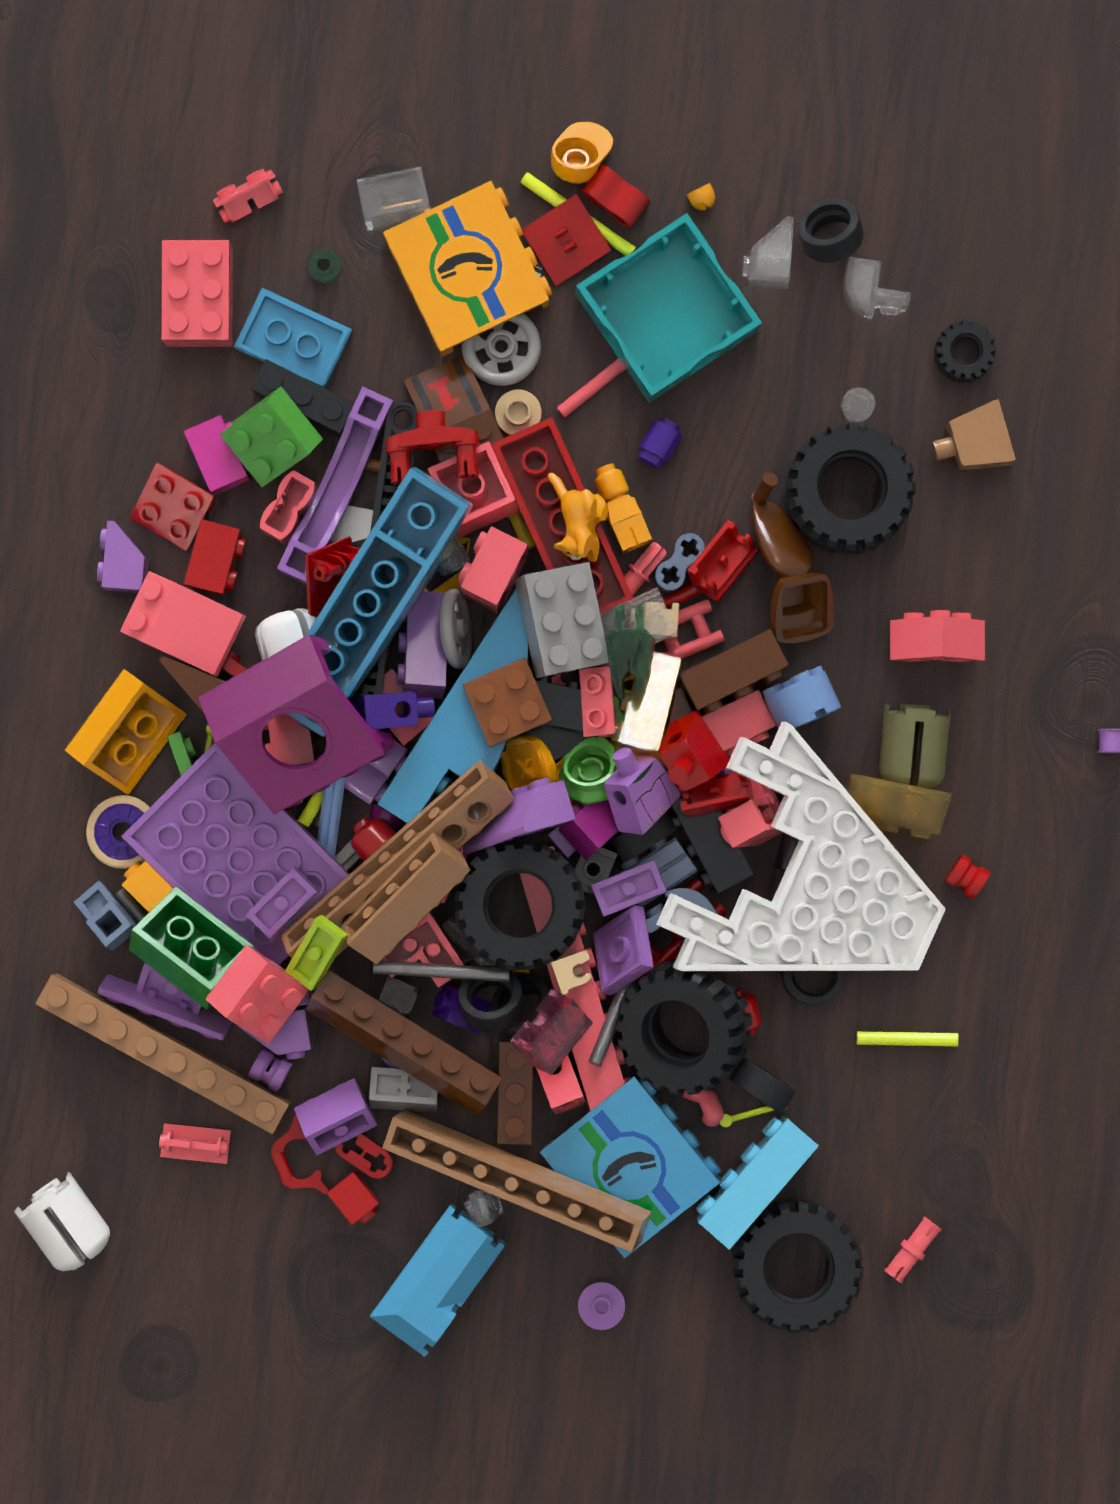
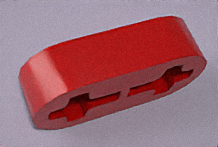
(362, 1162)

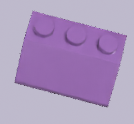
(528, 814)

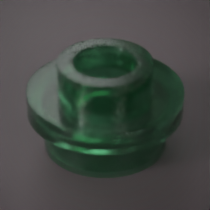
(329, 274)

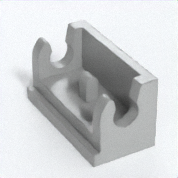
(400, 1091)

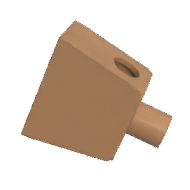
(977, 439)

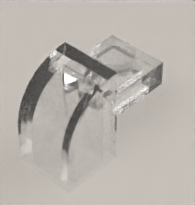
(862, 290)

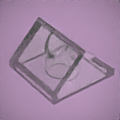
(393, 197)

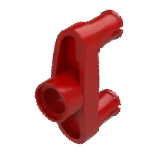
(429, 435)

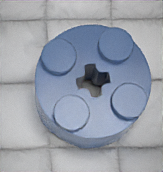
(802, 698)

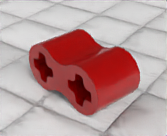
(616, 196)

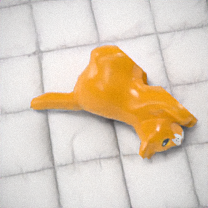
(581, 514)

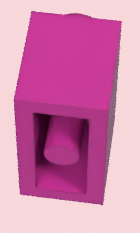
(215, 458)

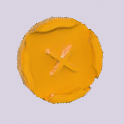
(527, 761)

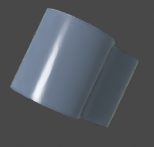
(678, 563)

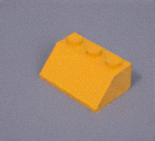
(125, 732)

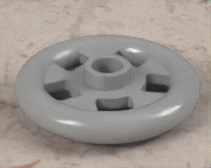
(522, 365)
(456, 629)

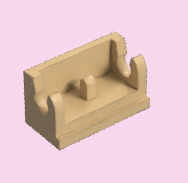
(566, 974)

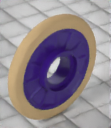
(101, 830)

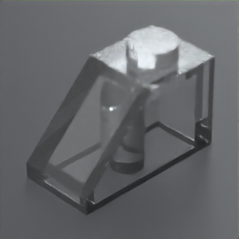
(771, 258)

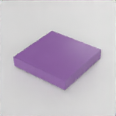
(622, 950)

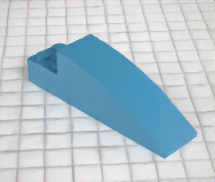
(386, 579)
(454, 735)

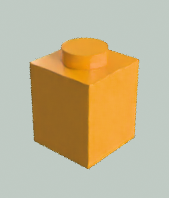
(146, 885)

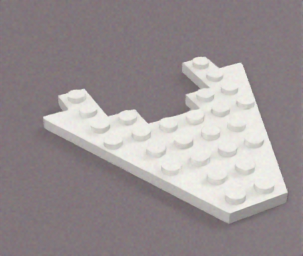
(842, 897)

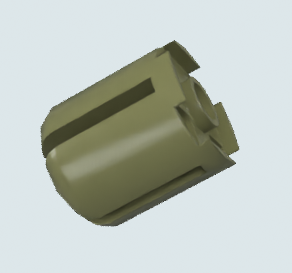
(899, 741)

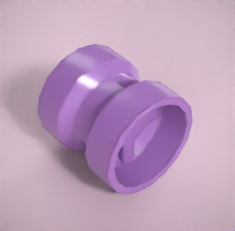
(277, 1073)

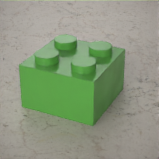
(271, 436)

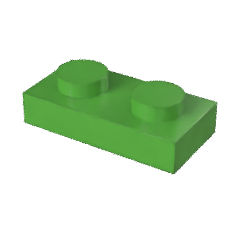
(183, 751)

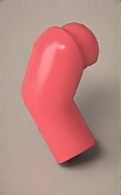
(710, 1106)

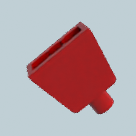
(691, 752)

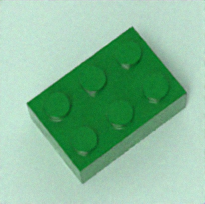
(186, 945)

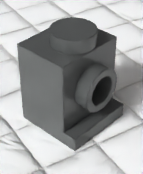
(604, 859)

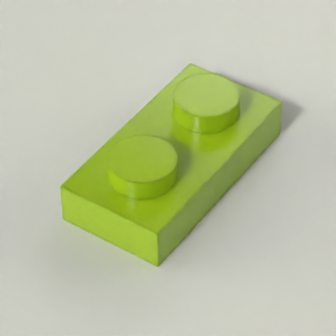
(316, 952)

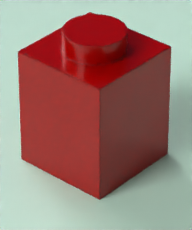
(354, 1198)

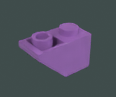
(123, 563)

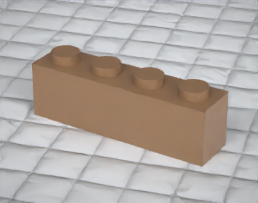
(405, 898)

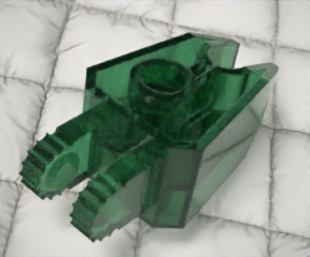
(630, 651)

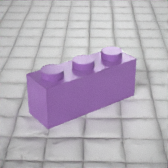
(423, 652)

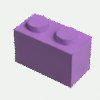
(335, 1116)

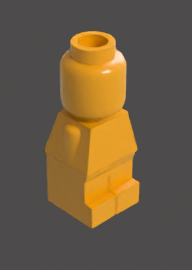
(623, 511)

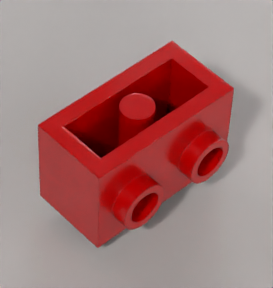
(214, 558)

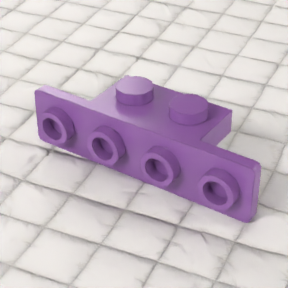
(163, 999)

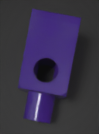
(380, 713)

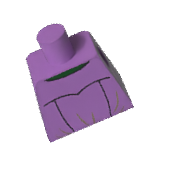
(638, 791)

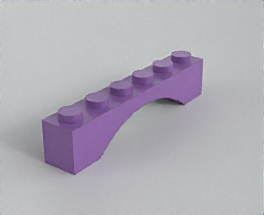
(339, 483)

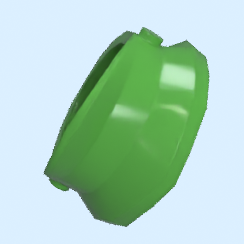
(587, 770)

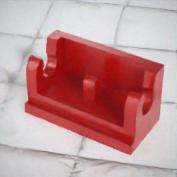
(722, 562)
(716, 795)

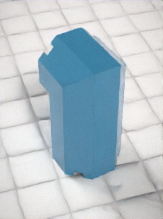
(437, 1278)

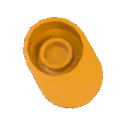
(580, 151)

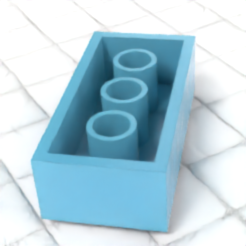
(756, 1180)

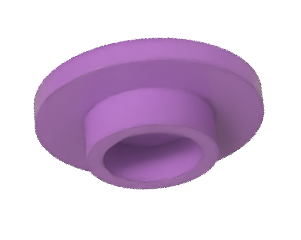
(601, 1305)

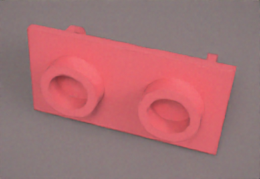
(235, 199)
(597, 702)
(195, 1143)

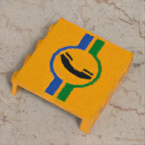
(467, 266)

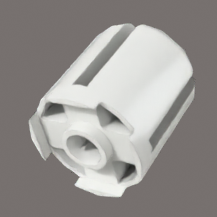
(282, 630)
(65, 1224)

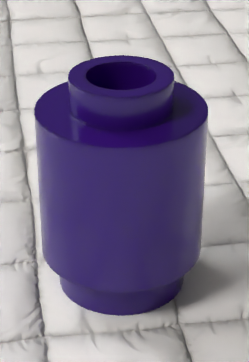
(659, 443)

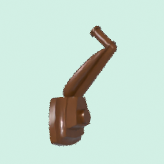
(800, 597)

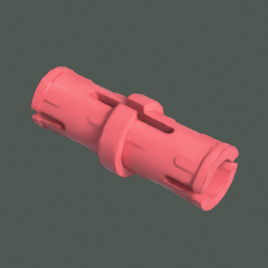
(912, 1249)

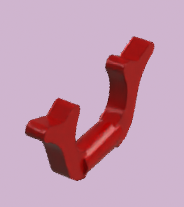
(282, 1165)

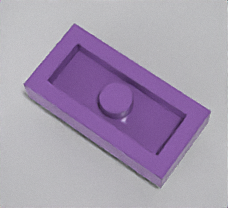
(628, 888)
(281, 902)

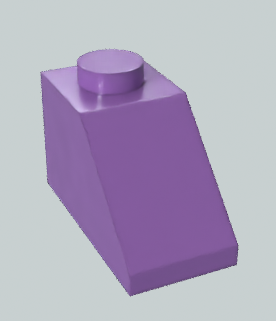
(293, 1036)

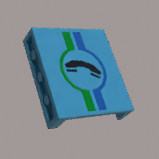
(636, 1154)

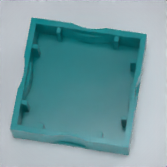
(667, 308)

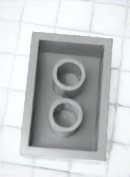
(562, 620)

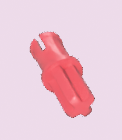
(644, 567)

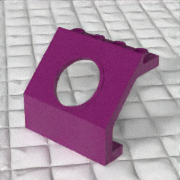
(282, 684)

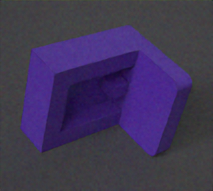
(448, 1007)

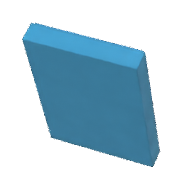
(293, 337)

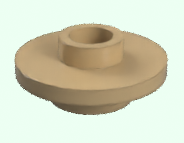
(517, 411)

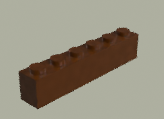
(403, 1043)

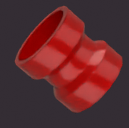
(968, 876)

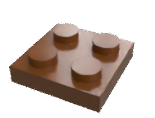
(507, 702)

